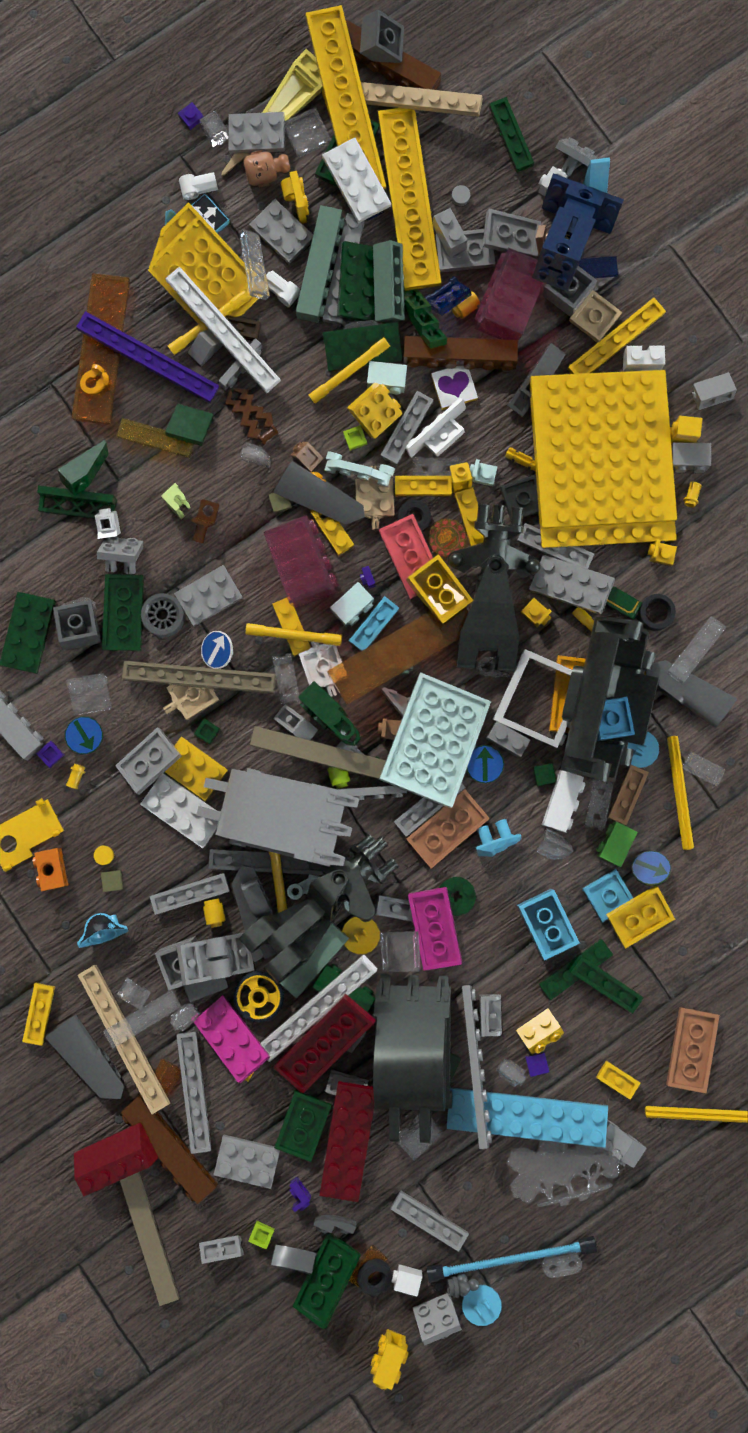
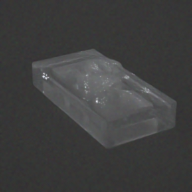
(703, 769)

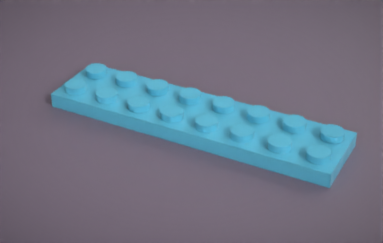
(532, 1118)

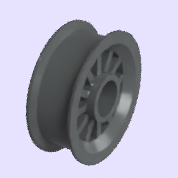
(157, 599)

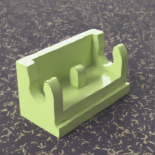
(174, 498)

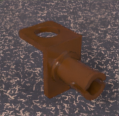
(204, 521)

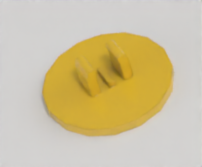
(362, 935)

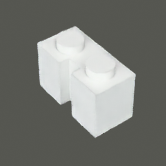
(643, 360)

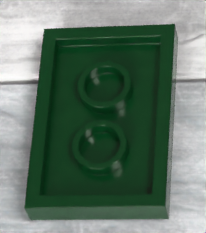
(303, 1126)

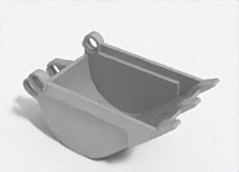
(281, 815)

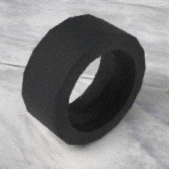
(670, 609)

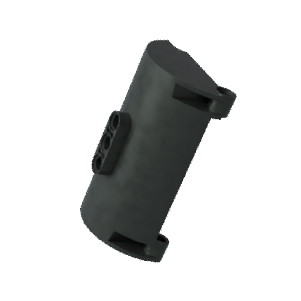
(611, 671)

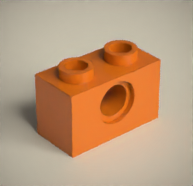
(58, 877)

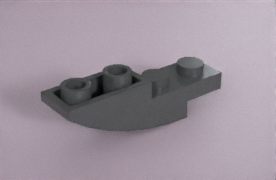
(545, 365)

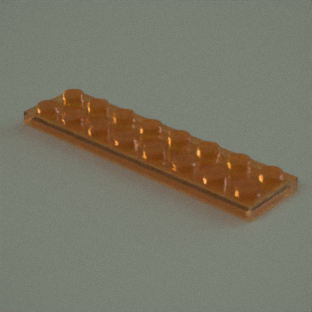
(108, 303)
(395, 654)

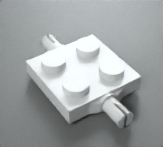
(318, 661)

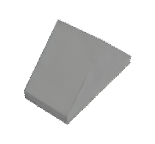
(204, 347)

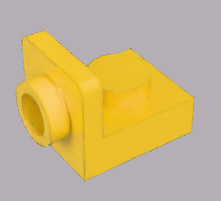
(461, 477)
(662, 553)
(536, 613)

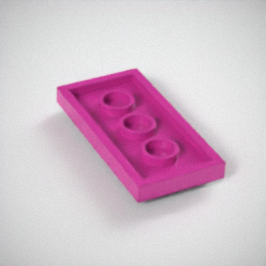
(436, 928)
(231, 1039)

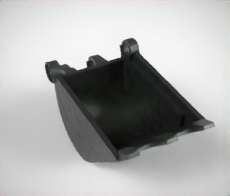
(412, 1051)

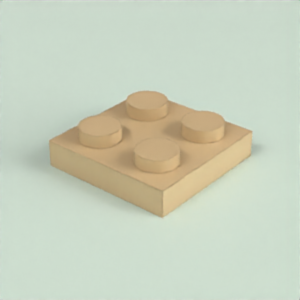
(595, 316)

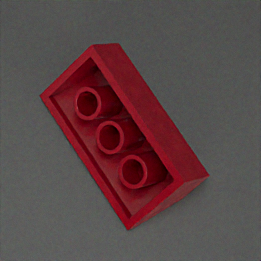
(113, 1159)

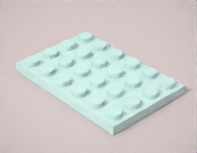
(435, 740)

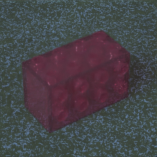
(509, 297)
(301, 561)

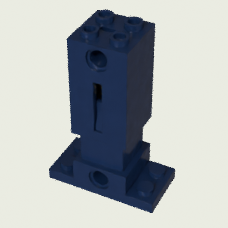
(577, 213)

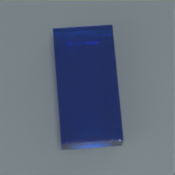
(600, 267)

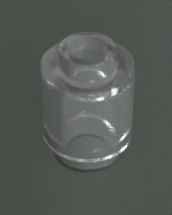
(184, 1016)
(511, 1072)

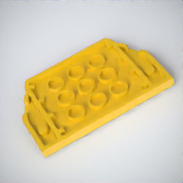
(204, 256)

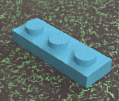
(374, 624)

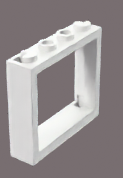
(560, 736)

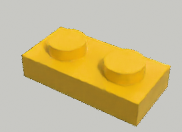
(618, 1080)

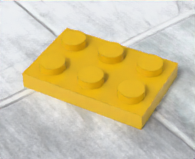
(194, 768)
(640, 916)

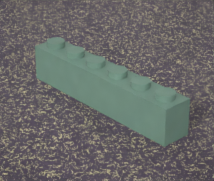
(319, 264)

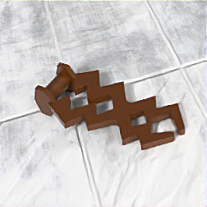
(246, 410)

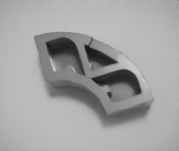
(628, 1146)

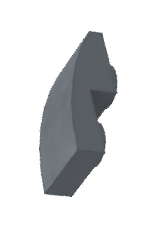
(205, 988)
(326, 1224)
(293, 1259)

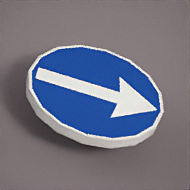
(217, 649)

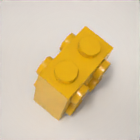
(375, 410)
(390, 1356)

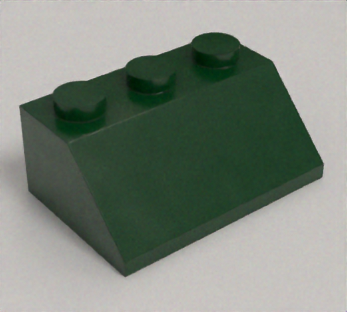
(362, 995)

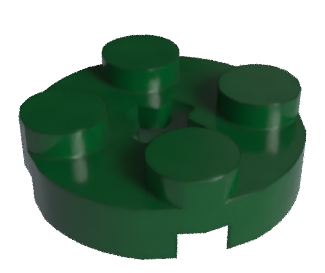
(465, 889)

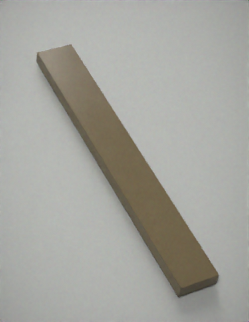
(199, 677)
(317, 752)
(149, 1239)

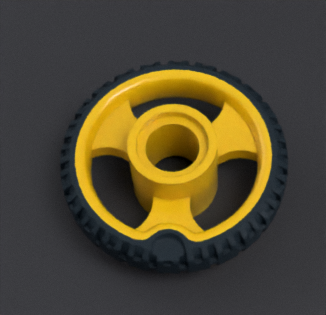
(248, 1011)

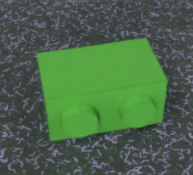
(616, 843)

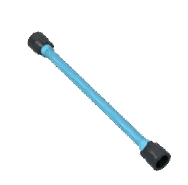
(584, 1246)

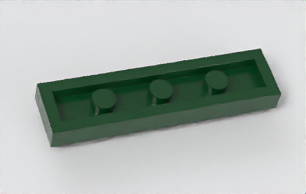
(511, 134)
(563, 978)
(606, 984)

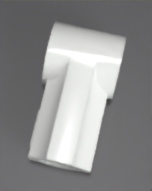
(193, 185)
(286, 291)

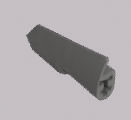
(314, 493)
(695, 694)
(252, 904)
(87, 1058)

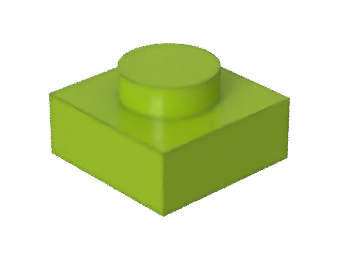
(355, 437)
(261, 1235)

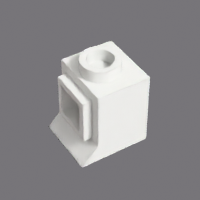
(114, 523)

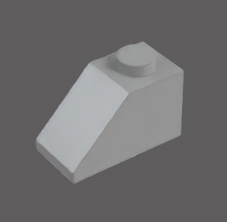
(295, 723)

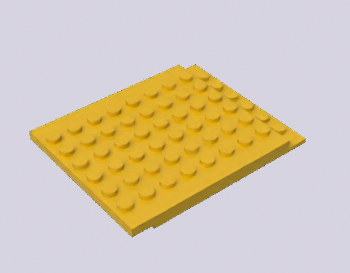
(603, 458)

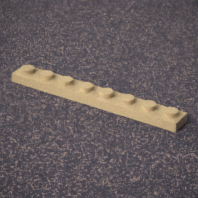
(422, 99)
(129, 1050)

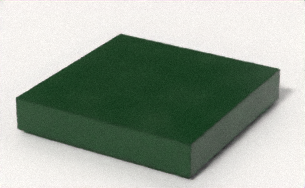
(189, 424)

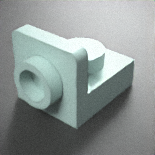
(483, 473)

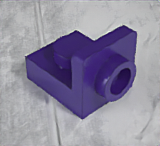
(299, 1191)

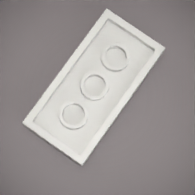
(356, 180)
(179, 810)

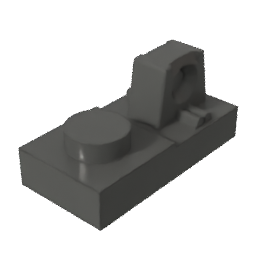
(393, 908)

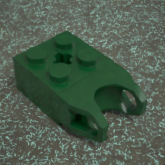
(328, 713)

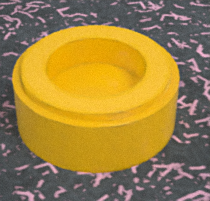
(104, 855)

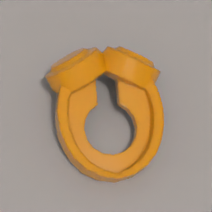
(96, 371)

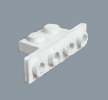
(440, 433)

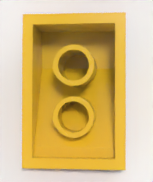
(439, 589)

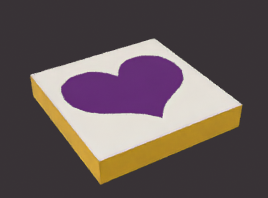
(452, 385)

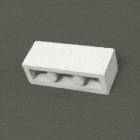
(563, 801)

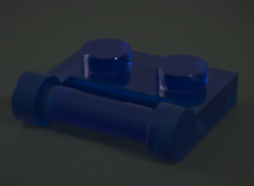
(448, 296)

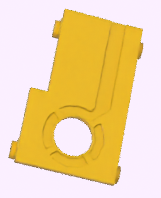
(29, 830)

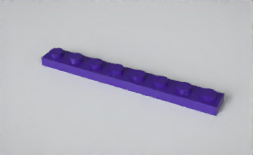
(147, 357)

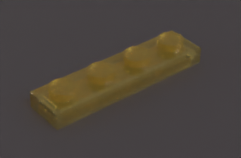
(153, 438)

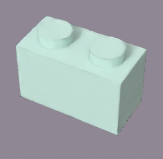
(389, 374)
(352, 605)

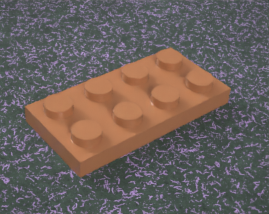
(447, 829)
(692, 1050)

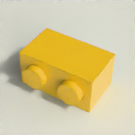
(686, 430)

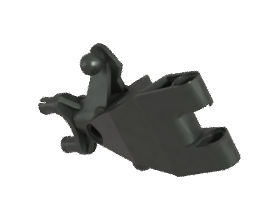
(491, 617)
(301, 928)

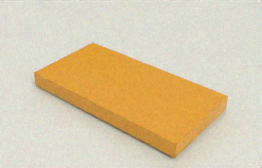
(560, 690)

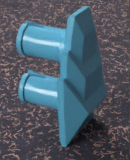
(491, 847)

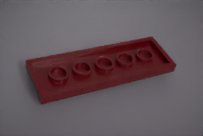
(324, 1043)
(348, 1141)

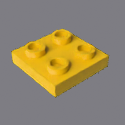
(294, 191)

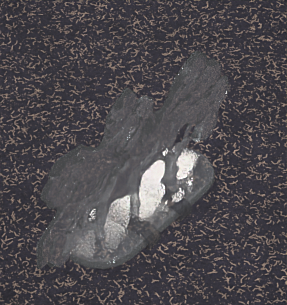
(557, 1166)

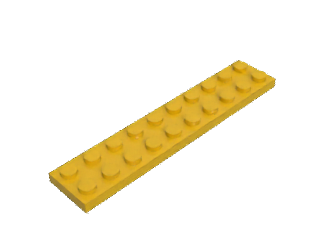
(342, 82)
(409, 197)

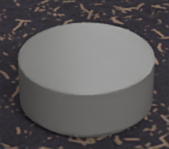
(460, 195)

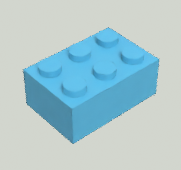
(548, 924)

